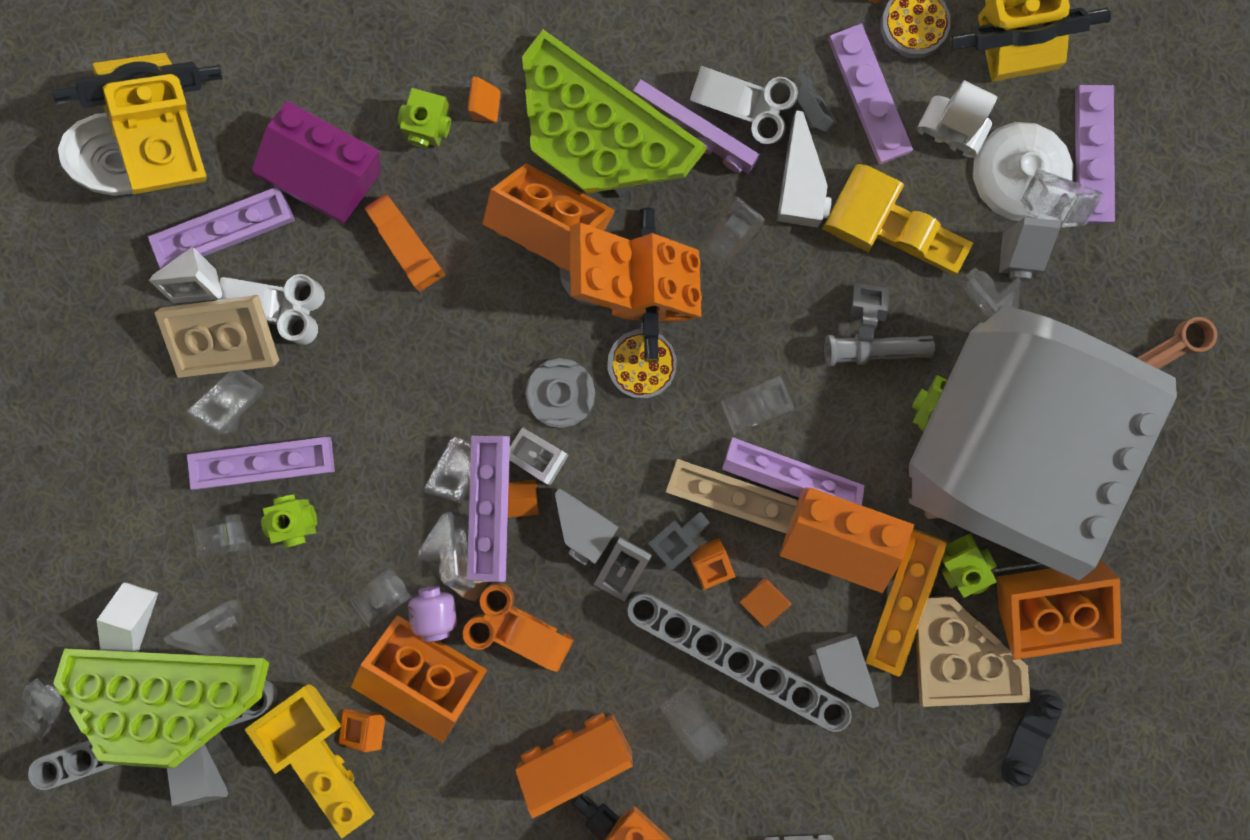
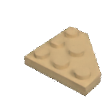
(964, 661)

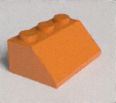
(539, 213)
(846, 539)
(1057, 613)
(418, 679)
(573, 764)

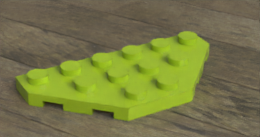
(596, 127)
(155, 704)

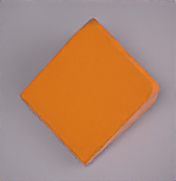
(483, 101)
(712, 564)
(765, 602)
(362, 730)

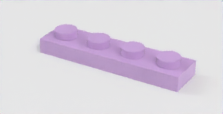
(870, 94)
(1096, 146)
(735, 154)
(223, 226)
(260, 463)
(786, 473)
(488, 508)

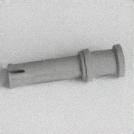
(858, 351)

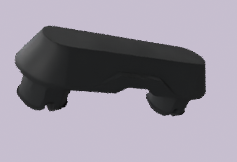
(1031, 737)

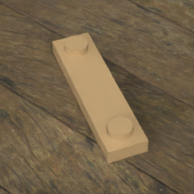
(731, 496)

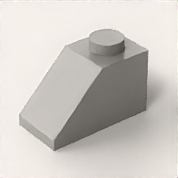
(1027, 247)
(583, 528)
(843, 668)

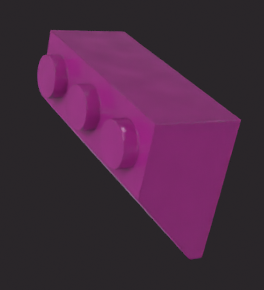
(316, 162)

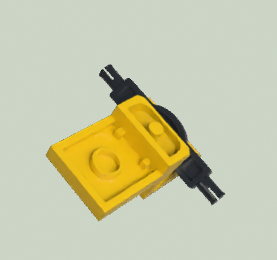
(1027, 35)
(147, 116)

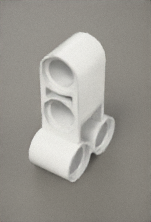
(743, 99)
(960, 120)
(282, 304)

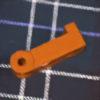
(404, 243)

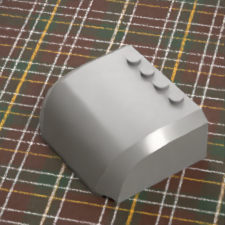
(1040, 438)

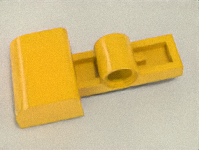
(869, 212)
(296, 736)

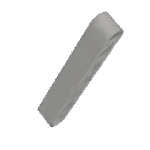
(750, 673)
(70, 760)

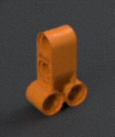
(518, 631)

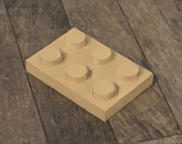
(217, 336)

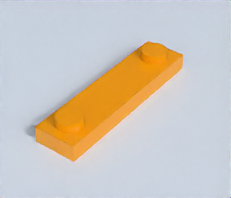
(906, 602)

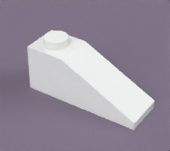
(803, 183)

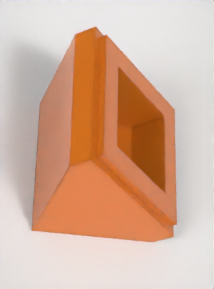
(522, 499)

